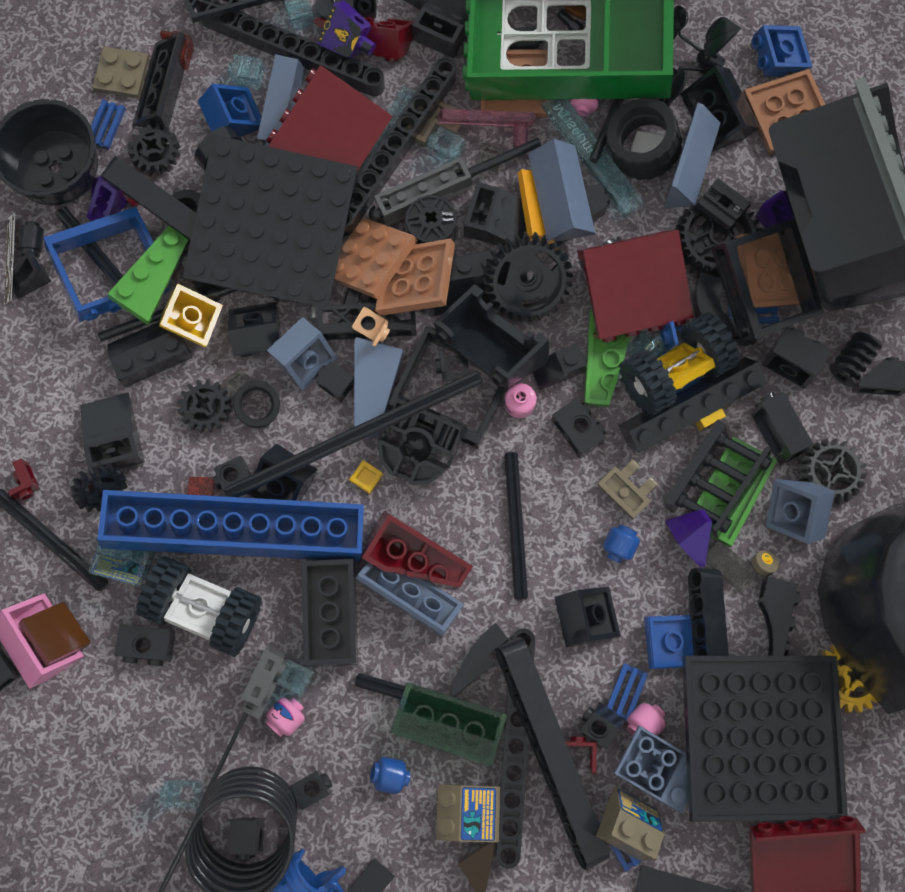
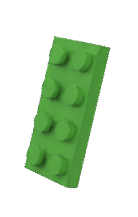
(731, 486)

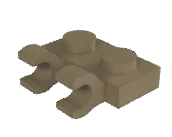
(624, 492)

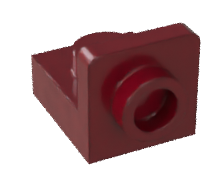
(25, 478)

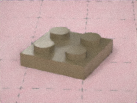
(121, 72)

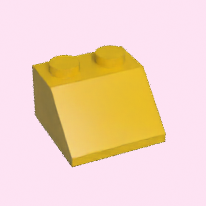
(190, 315)

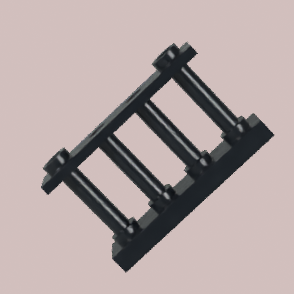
(704, 457)

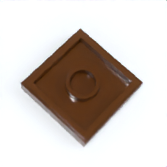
(54, 633)

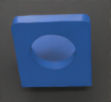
(669, 335)

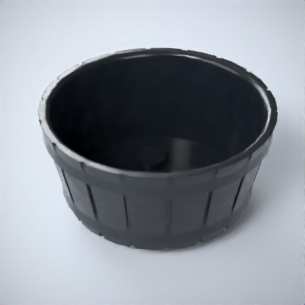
(38, 136)

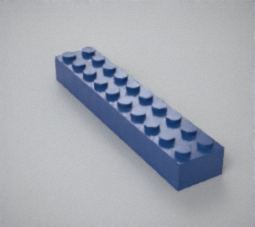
(230, 526)

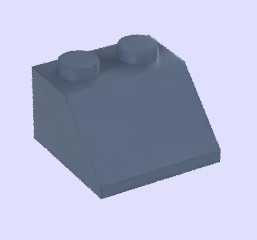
(302, 353)
(800, 509)

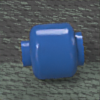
(621, 543)
(389, 775)

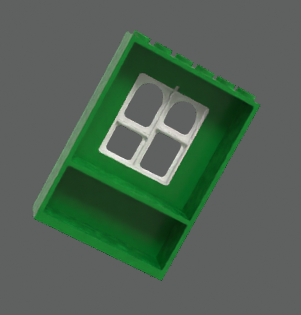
(624, 52)

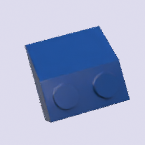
(230, 107)

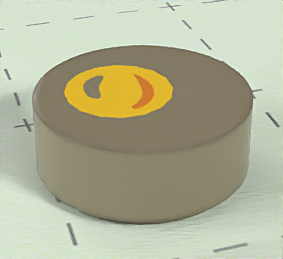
(765, 563)

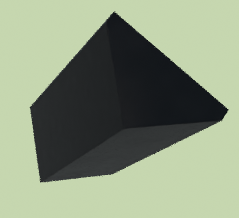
(161, 83)

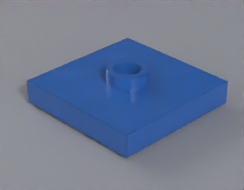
(668, 640)

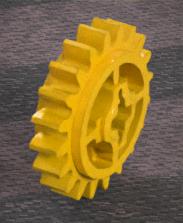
(846, 687)

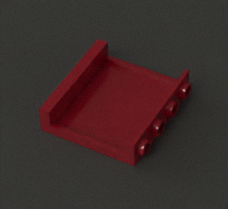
(330, 121)
(637, 284)
(806, 856)

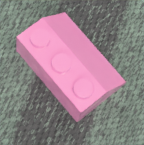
(20, 648)

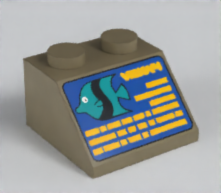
(468, 813)
(632, 826)

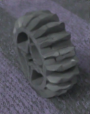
(842, 453)

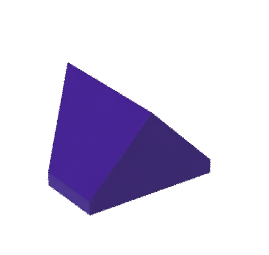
(104, 200)
(775, 210)
(692, 534)

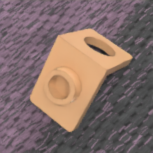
(380, 330)

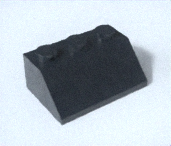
(726, 102)
(146, 353)

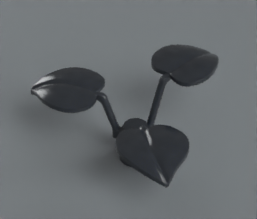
(716, 38)

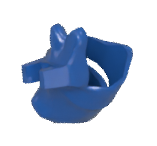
(302, 879)

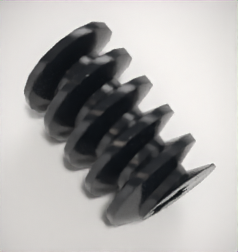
(854, 358)

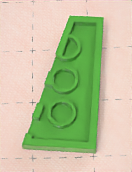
(148, 278)
(602, 366)

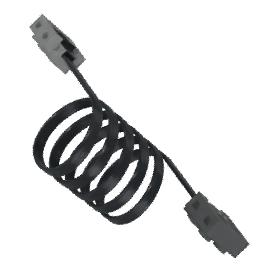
(203, 862)

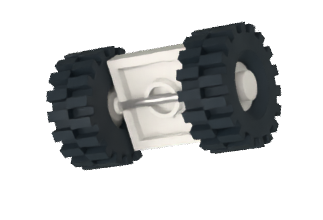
(198, 606)

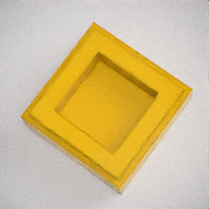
(710, 419)
(366, 477)

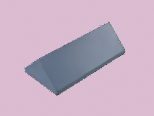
(693, 159)
(561, 191)
(414, 597)

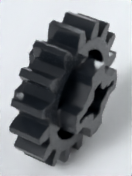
(154, 159)
(195, 412)
(89, 487)

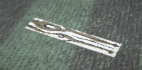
(9, 259)

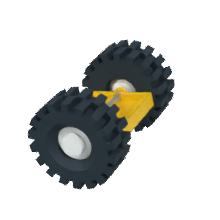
(704, 351)

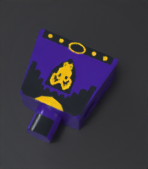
(346, 32)

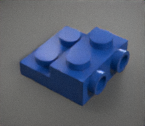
(781, 50)

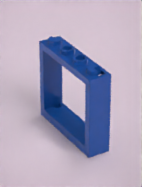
(87, 234)

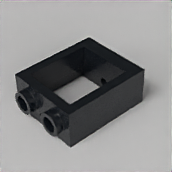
(781, 427)

